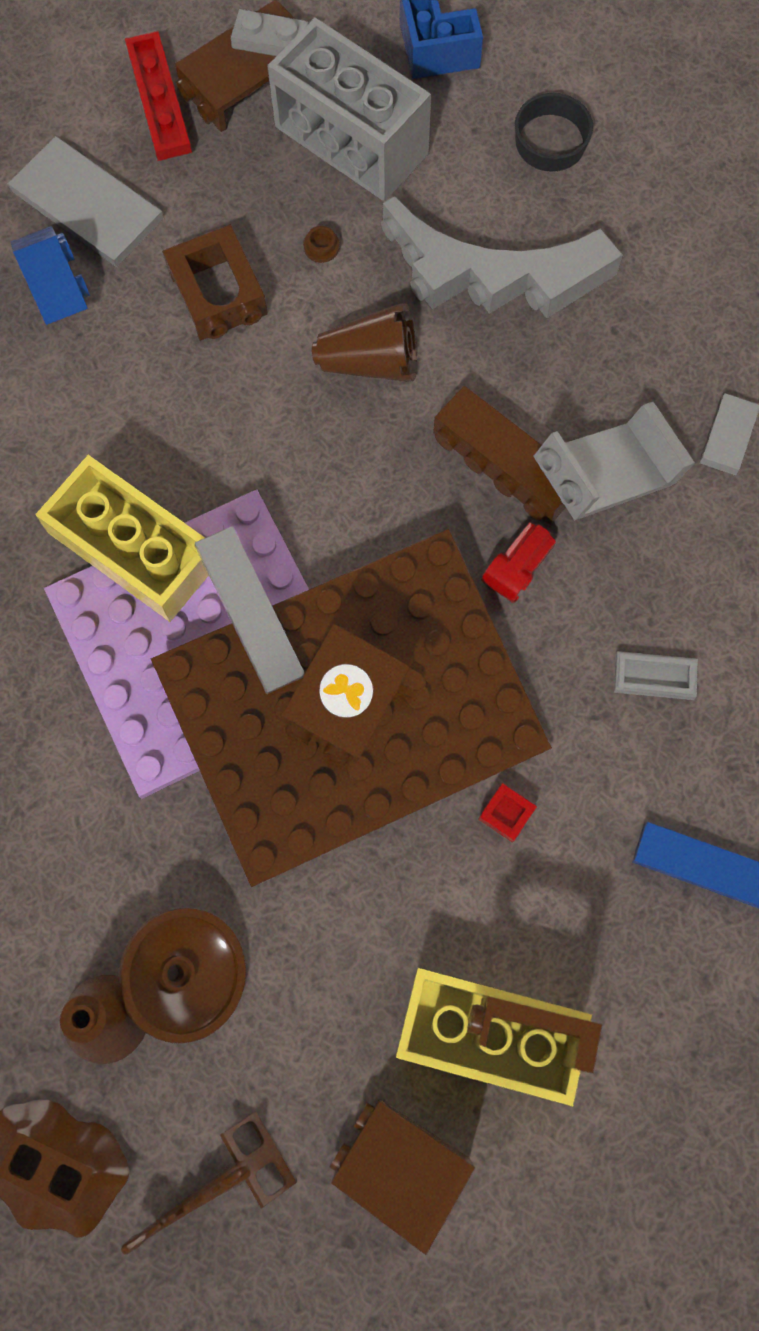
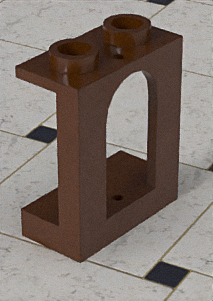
(203, 253)
(581, 1037)

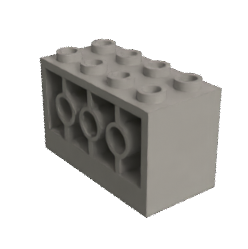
(350, 108)

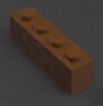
(499, 450)

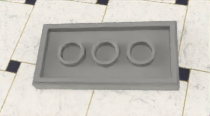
(86, 201)

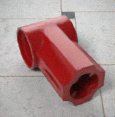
(516, 567)

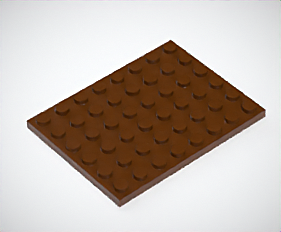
(288, 798)

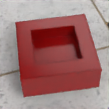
(507, 812)

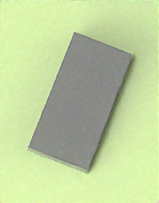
(730, 434)
(655, 675)

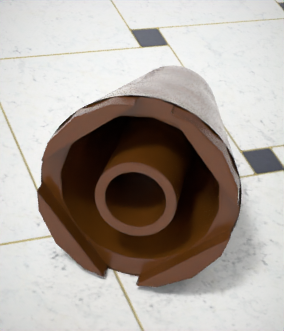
(370, 346)
(98, 1023)

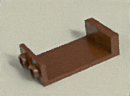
(221, 75)

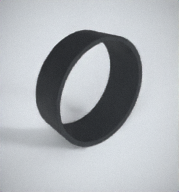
(558, 105)

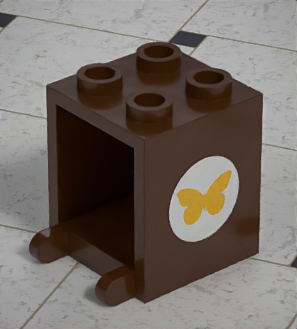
(346, 695)

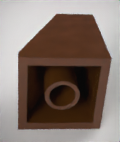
(401, 1174)

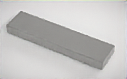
(249, 609)

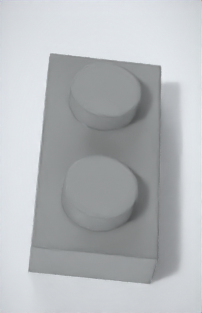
(264, 32)

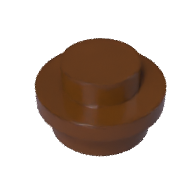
(321, 244)

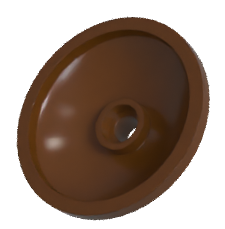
(207, 981)

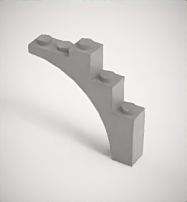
(493, 276)

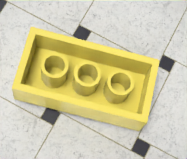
(126, 537)
(514, 1054)

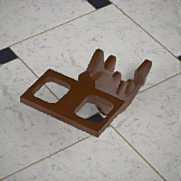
(232, 1176)

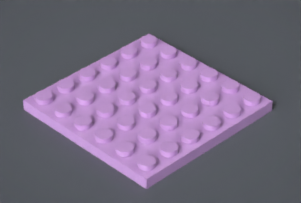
(119, 634)

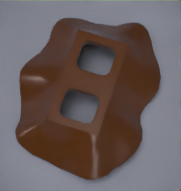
(60, 1141)

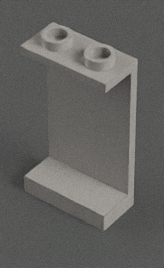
(614, 463)

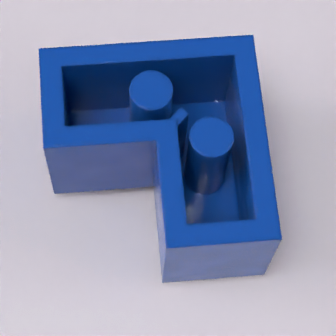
(439, 41)
(46, 269)

